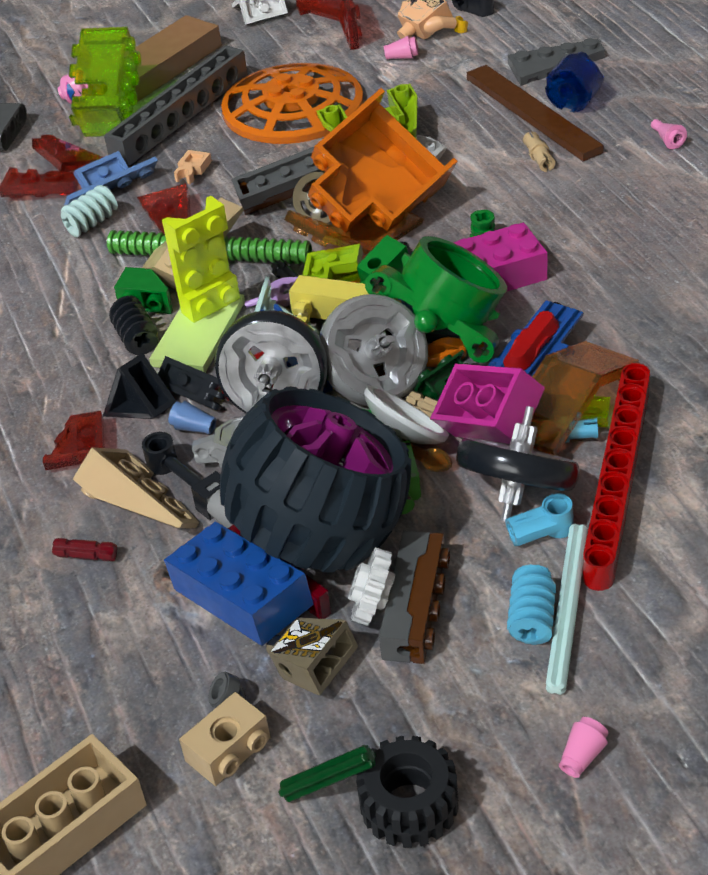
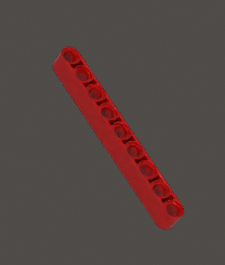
(616, 478)

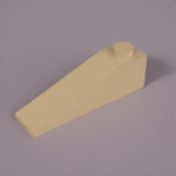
(127, 483)

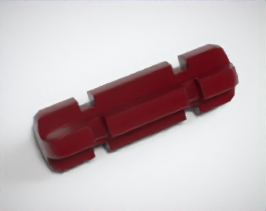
(84, 549)

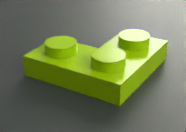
(333, 261)

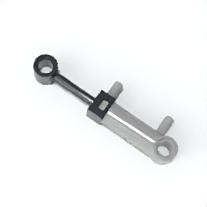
(162, 459)

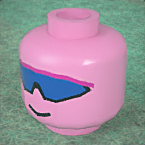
(68, 89)

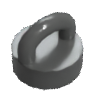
(223, 687)

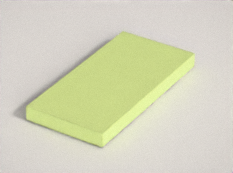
(198, 341)

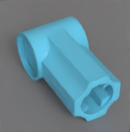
(550, 519)

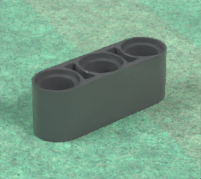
(11, 122)

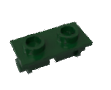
(433, 382)

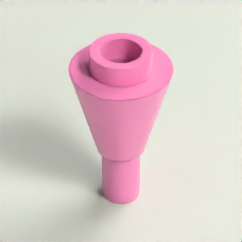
(671, 134)

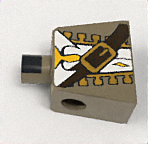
(312, 652)

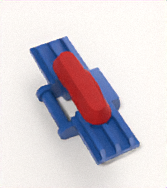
(539, 338)

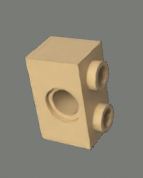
(207, 743)

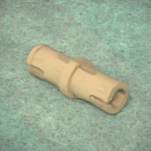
(539, 151)

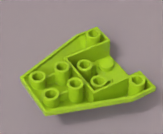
(402, 106)

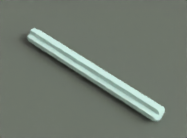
(566, 611)

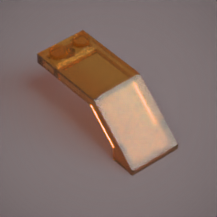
(363, 233)
(570, 384)

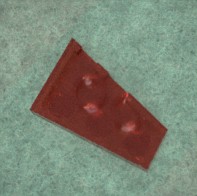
(63, 154)
(31, 183)

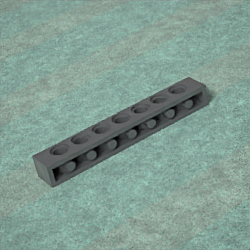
(177, 104)

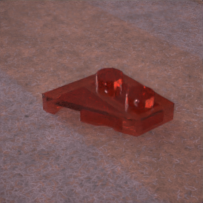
(76, 440)

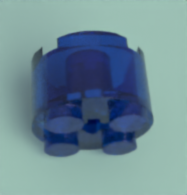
(573, 82)

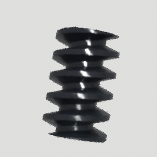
(133, 325)

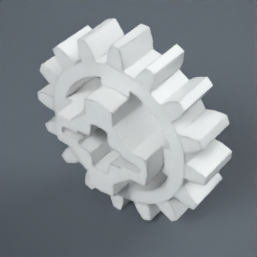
(371, 586)

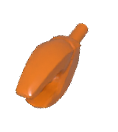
(442, 347)

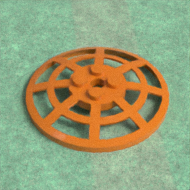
(289, 94)

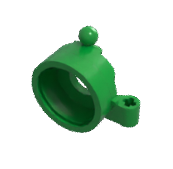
(446, 291)

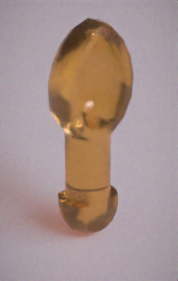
(432, 458)

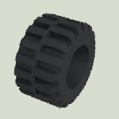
(413, 817)

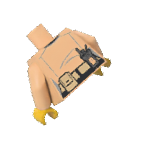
(426, 17)

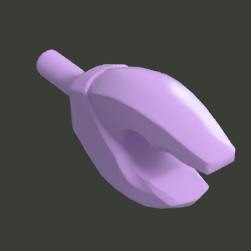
(277, 290)

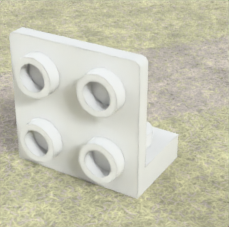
(260, 10)

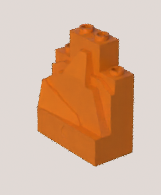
(373, 169)

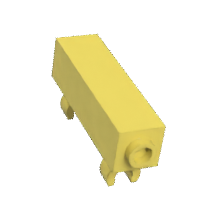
(320, 296)

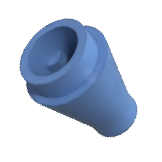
(190, 418)

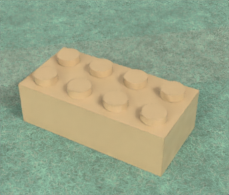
(66, 810)

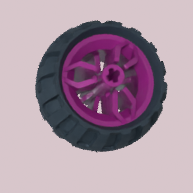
(314, 479)

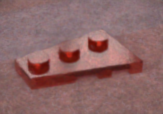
(170, 202)

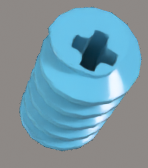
(531, 605)

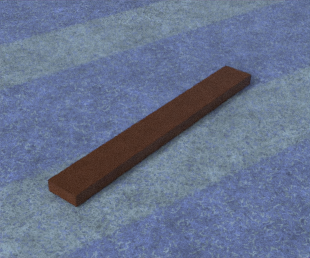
(535, 113)

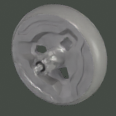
(363, 320)

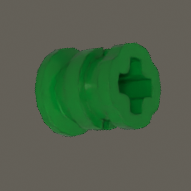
(482, 222)

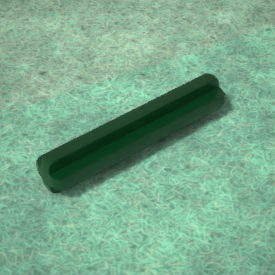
(327, 773)

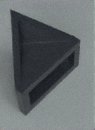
(138, 391)

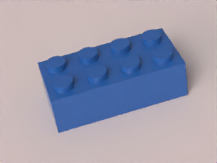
(239, 582)

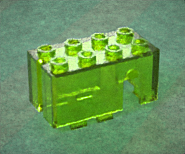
(109, 65)

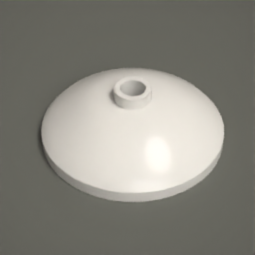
(403, 417)

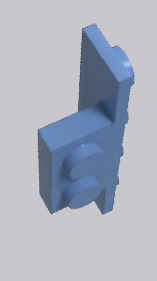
(110, 172)

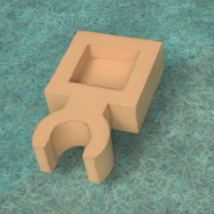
(192, 164)

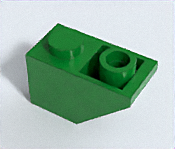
(146, 287)

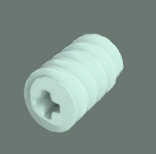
(88, 210)

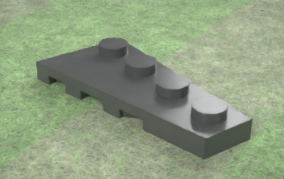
(543, 60)

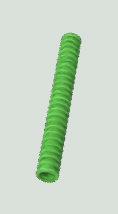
(236, 248)

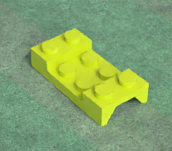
(201, 261)

